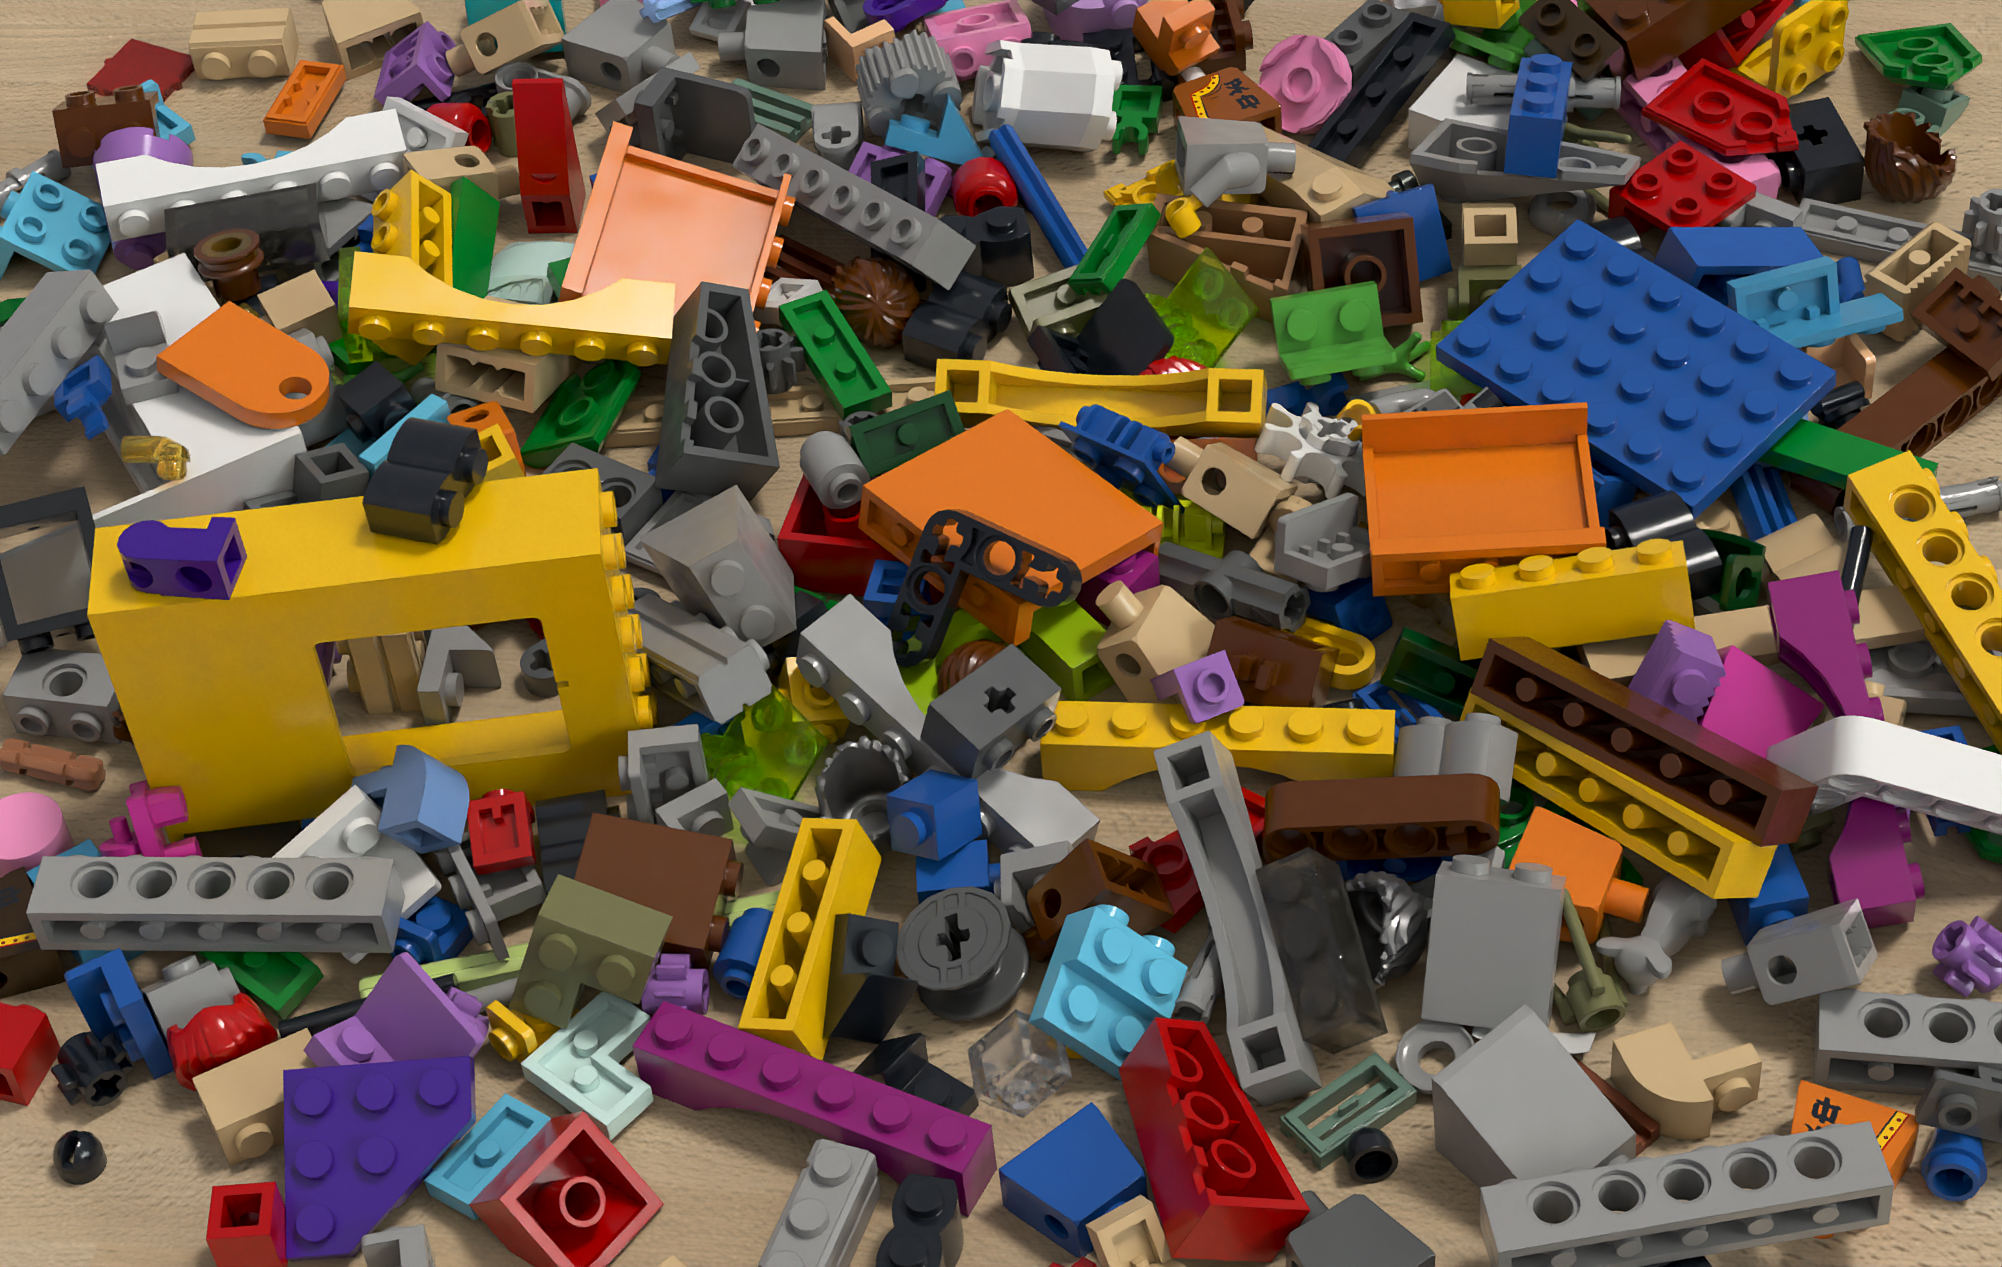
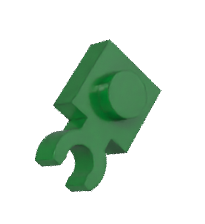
(1137, 114)

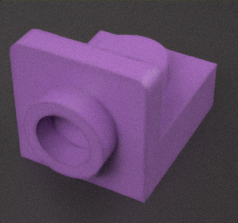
(1203, 687)

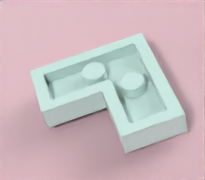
(583, 1067)

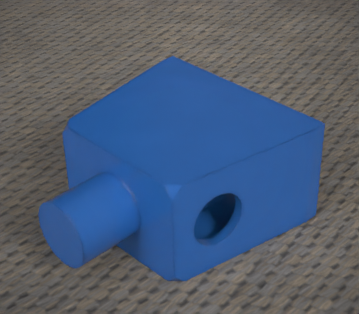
(1072, 1179)

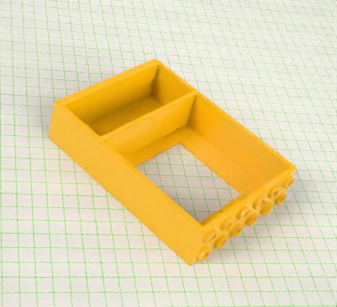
(237, 695)

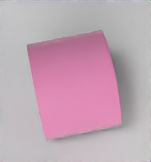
(29, 830)

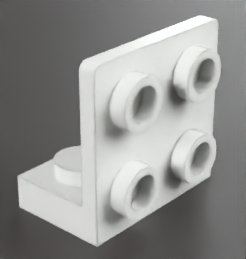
(352, 831)

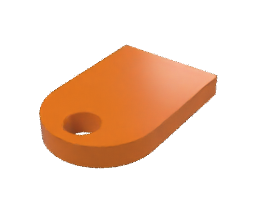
(248, 369)

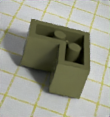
(590, 941)

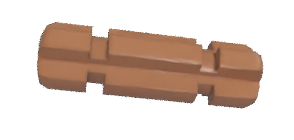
(52, 764)

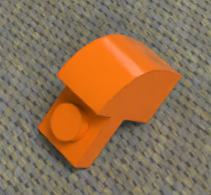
(1176, 33)

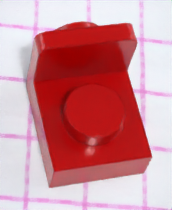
(501, 831)

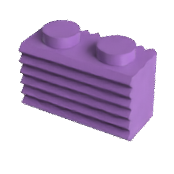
(1680, 670)

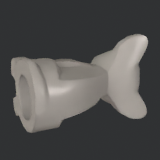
(1674, 918)

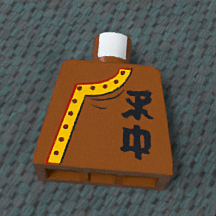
(1225, 96)

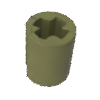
(502, 121)

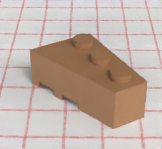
(1252, 241)

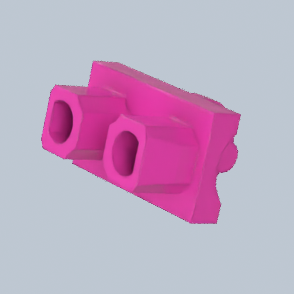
(149, 813)

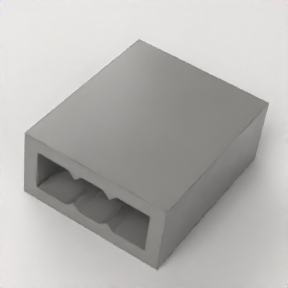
(1492, 942)

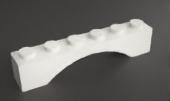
(349, 161)

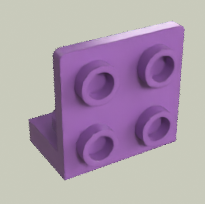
(398, 1022)

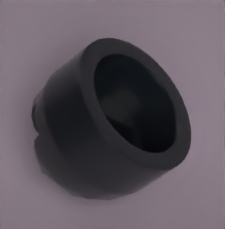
(1370, 1155)
(88, 1158)

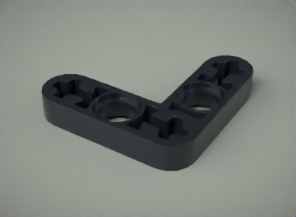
(974, 559)

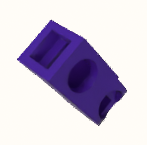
(183, 559)

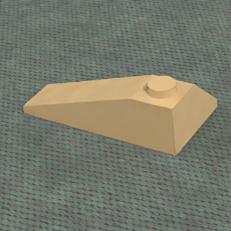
(1321, 184)

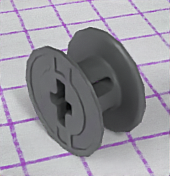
(963, 953)

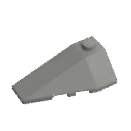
(1469, 162)

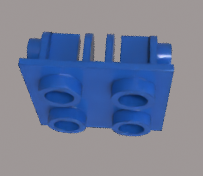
(1123, 453)

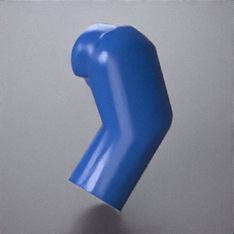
(1849, 279)

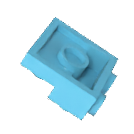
(1106, 986)

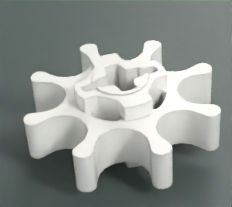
(1313, 449)

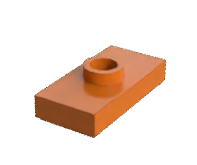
(304, 99)

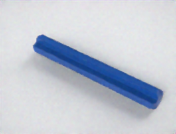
(1038, 196)

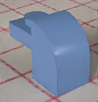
(419, 800)

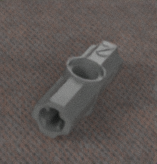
(1233, 587)

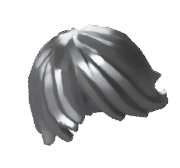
(857, 786)
(1388, 923)

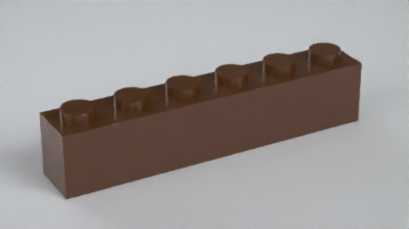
(1645, 741)

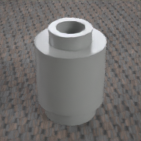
(833, 469)

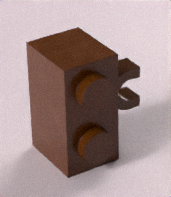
(1275, 665)

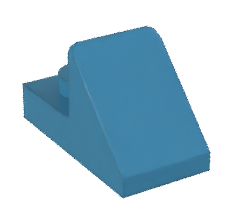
(950, 143)

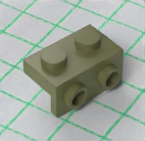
(1053, 304)

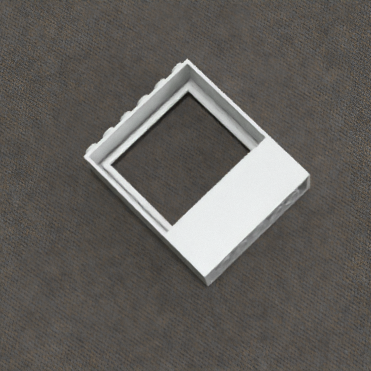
(226, 467)

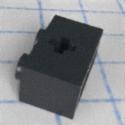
(1828, 159)

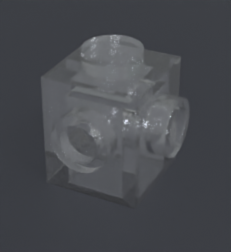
(1017, 1065)

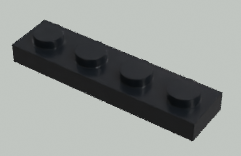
(1383, 88)

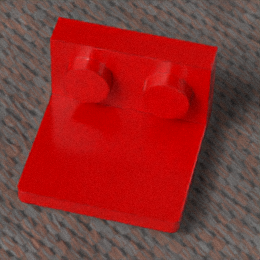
(1679, 191)

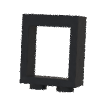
(32, 516)

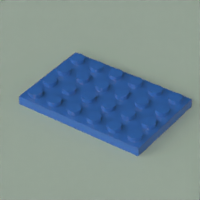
(1669, 376)

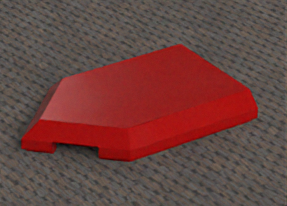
(1724, 112)

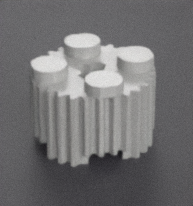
(906, 79)

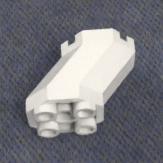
(1048, 94)

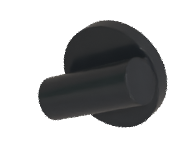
(1841, 405)

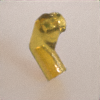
(157, 449)

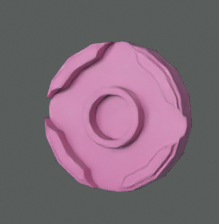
(1307, 80)

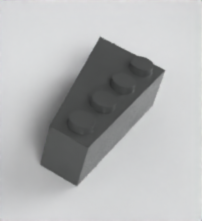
(715, 399)

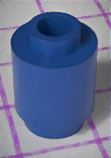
(741, 952)

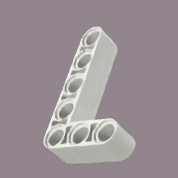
(1895, 766)

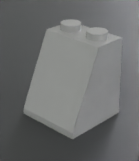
(727, 568)
(1524, 1108)

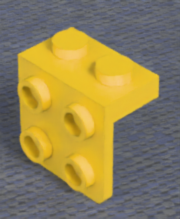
(1801, 48)

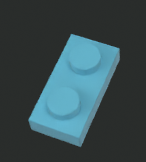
(484, 1153)

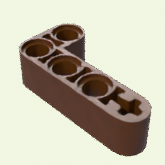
(1383, 817)

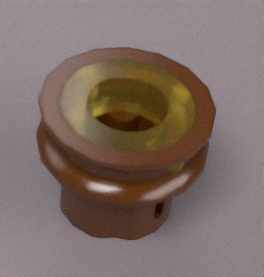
(231, 263)

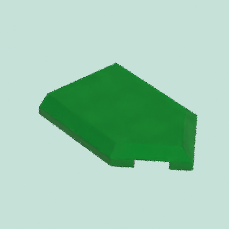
(1921, 55)
(582, 412)

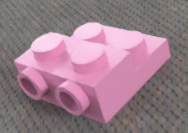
(969, 30)

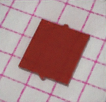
(140, 62)

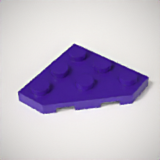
(364, 1143)

